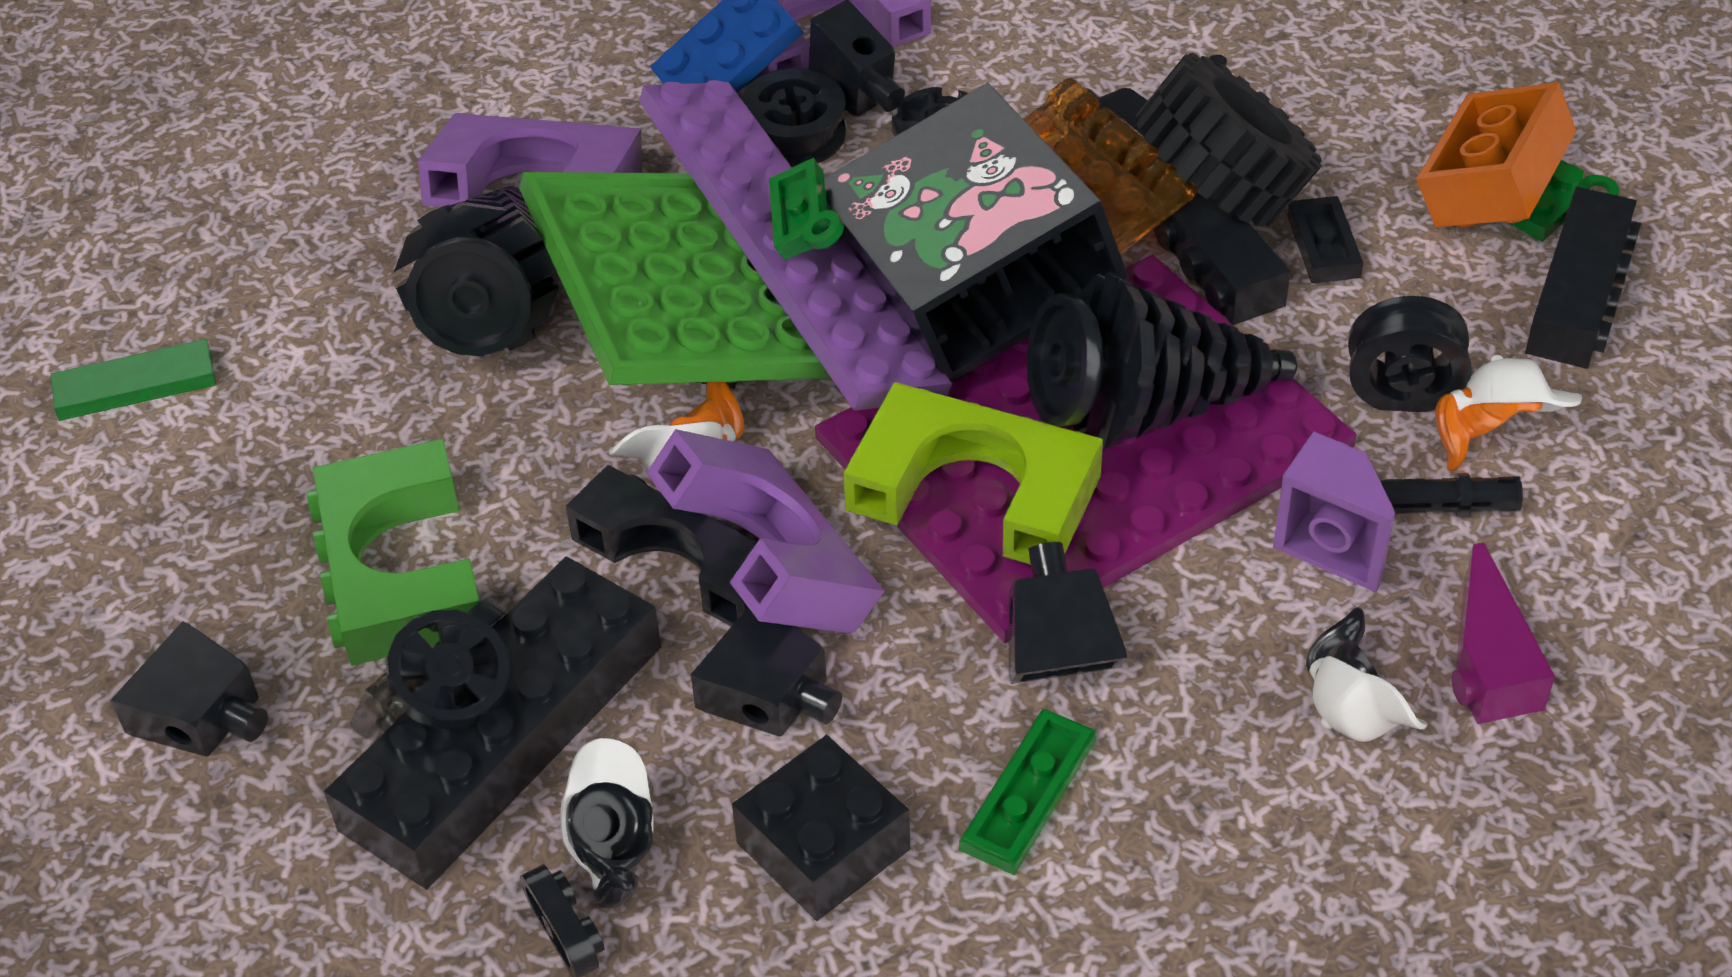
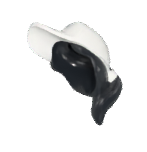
(1348, 687)
(608, 817)

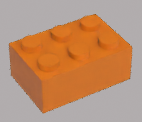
(1497, 156)

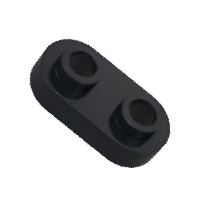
(551, 902)

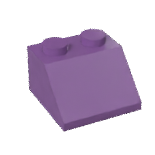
(1335, 512)

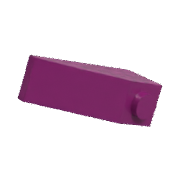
(1498, 658)

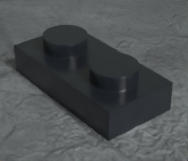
(1325, 239)

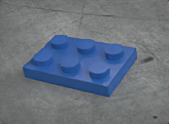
(729, 44)

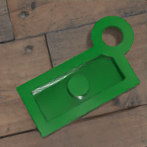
(1556, 199)
(801, 211)

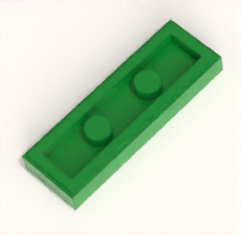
(132, 379)
(1027, 791)

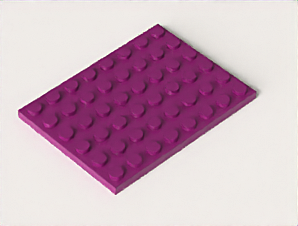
(1149, 490)

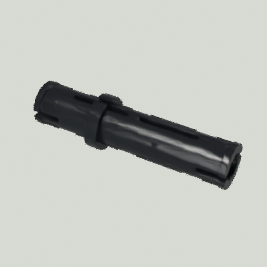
(1456, 494)

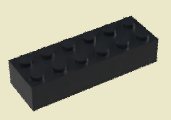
(434, 791)

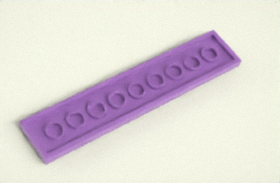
(821, 290)

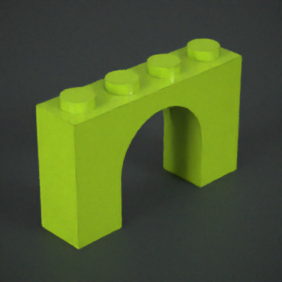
(927, 430)

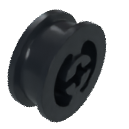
(817, 113)
(1407, 333)

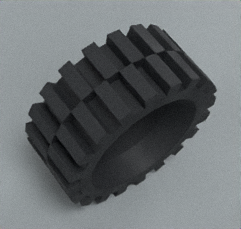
(1228, 140)

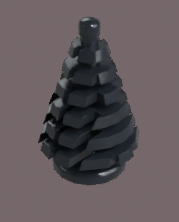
(478, 274)
(1137, 362)

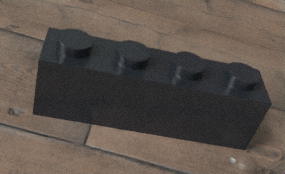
(1225, 259)
(1582, 276)

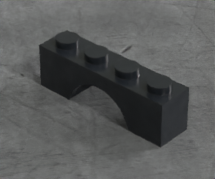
(626, 517)

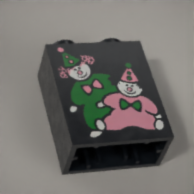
(971, 228)

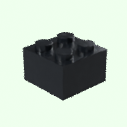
(822, 827)

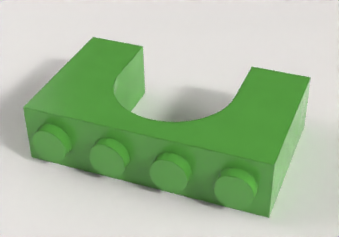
(357, 504)

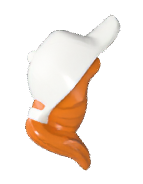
(1491, 398)
(715, 417)

